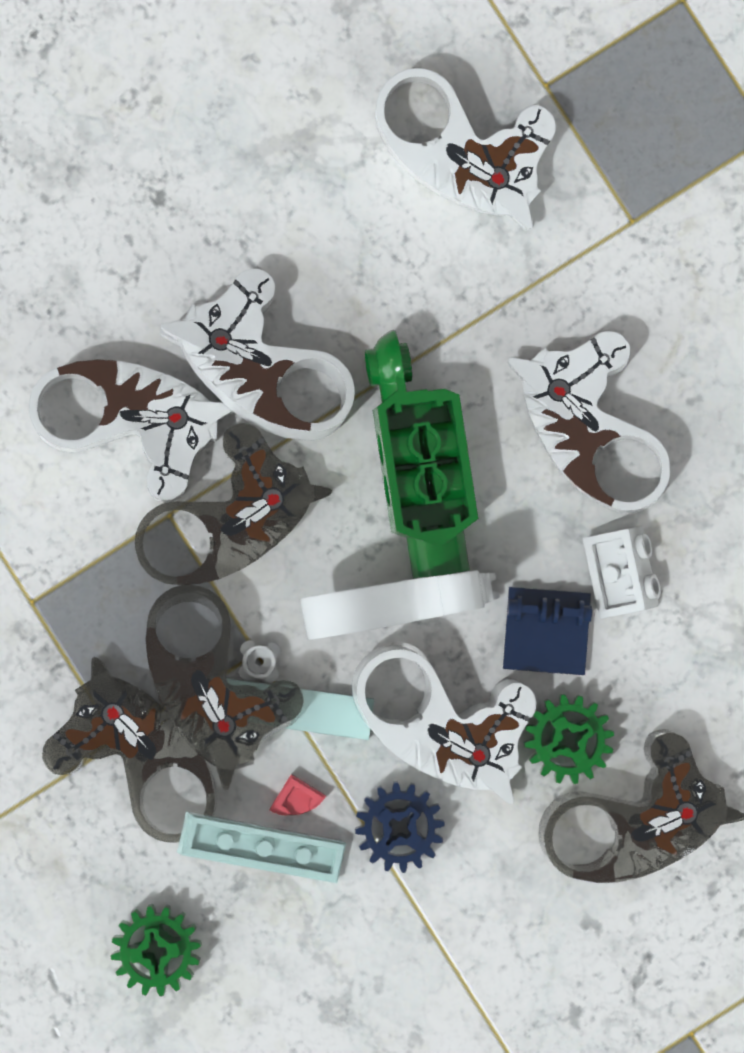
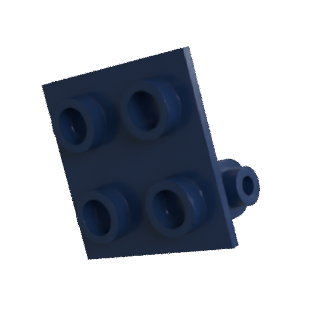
(547, 631)

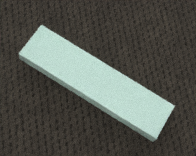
(325, 712)
(261, 847)

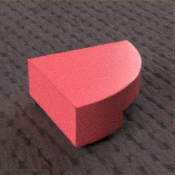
(296, 798)

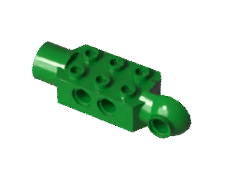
(422, 463)

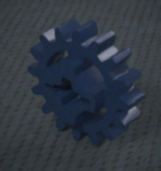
(414, 839)

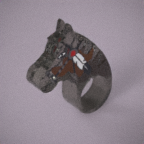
(263, 509)
(212, 716)
(125, 721)
(666, 825)

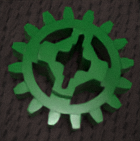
(577, 754)
(138, 952)

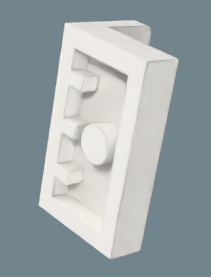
(622, 572)

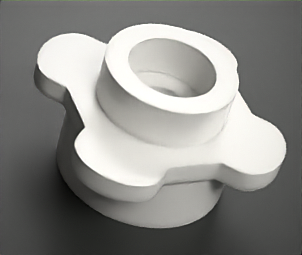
(253, 651)

